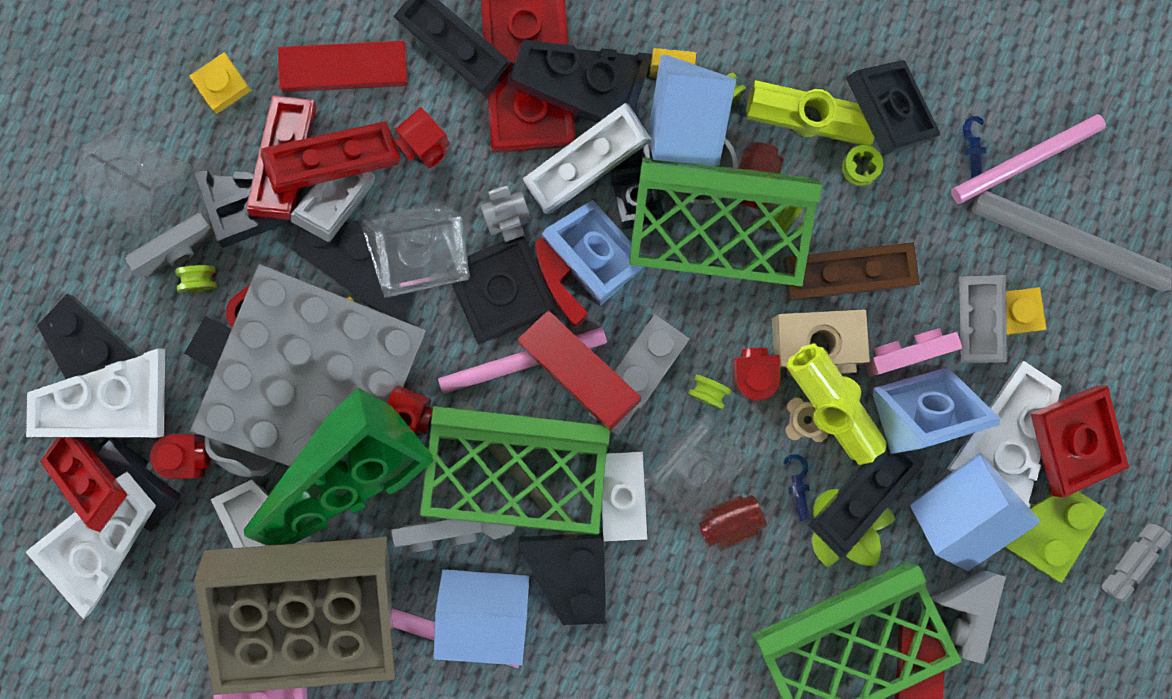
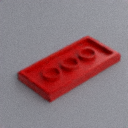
(515, 117)

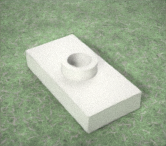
(624, 497)

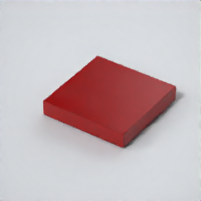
(1079, 441)

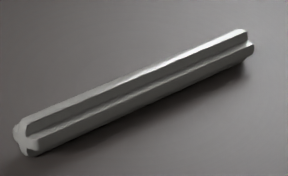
(1073, 241)

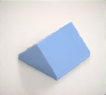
(689, 113)
(593, 250)
(930, 410)
(972, 514)
(481, 617)

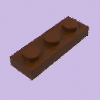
(855, 271)

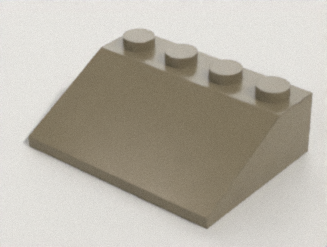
(296, 615)

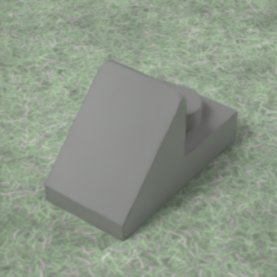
(979, 601)

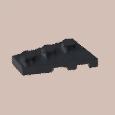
(579, 79)
(350, 264)
(81, 341)

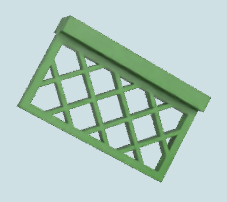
(733, 184)
(516, 432)
(848, 609)

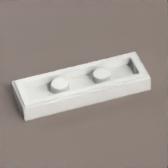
(587, 159)

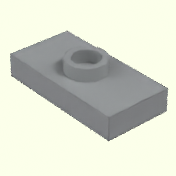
(330, 204)
(172, 246)
(983, 319)

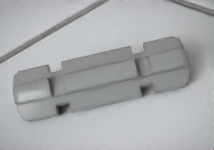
(1136, 562)

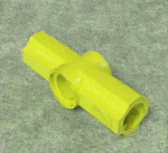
(785, 109)
(836, 404)

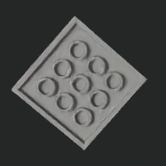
(296, 361)

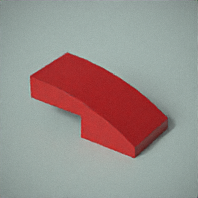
(555, 273)

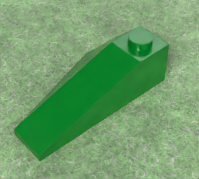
(346, 461)

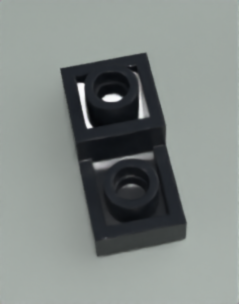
(626, 185)
(122, 459)

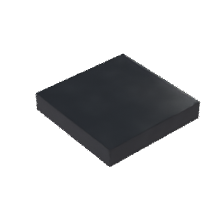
(893, 106)
(503, 290)

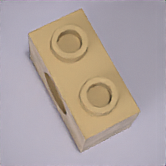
(843, 329)

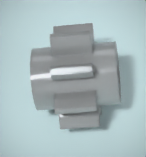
(506, 213)

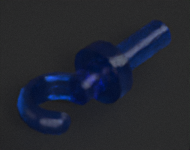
(975, 146)
(799, 489)

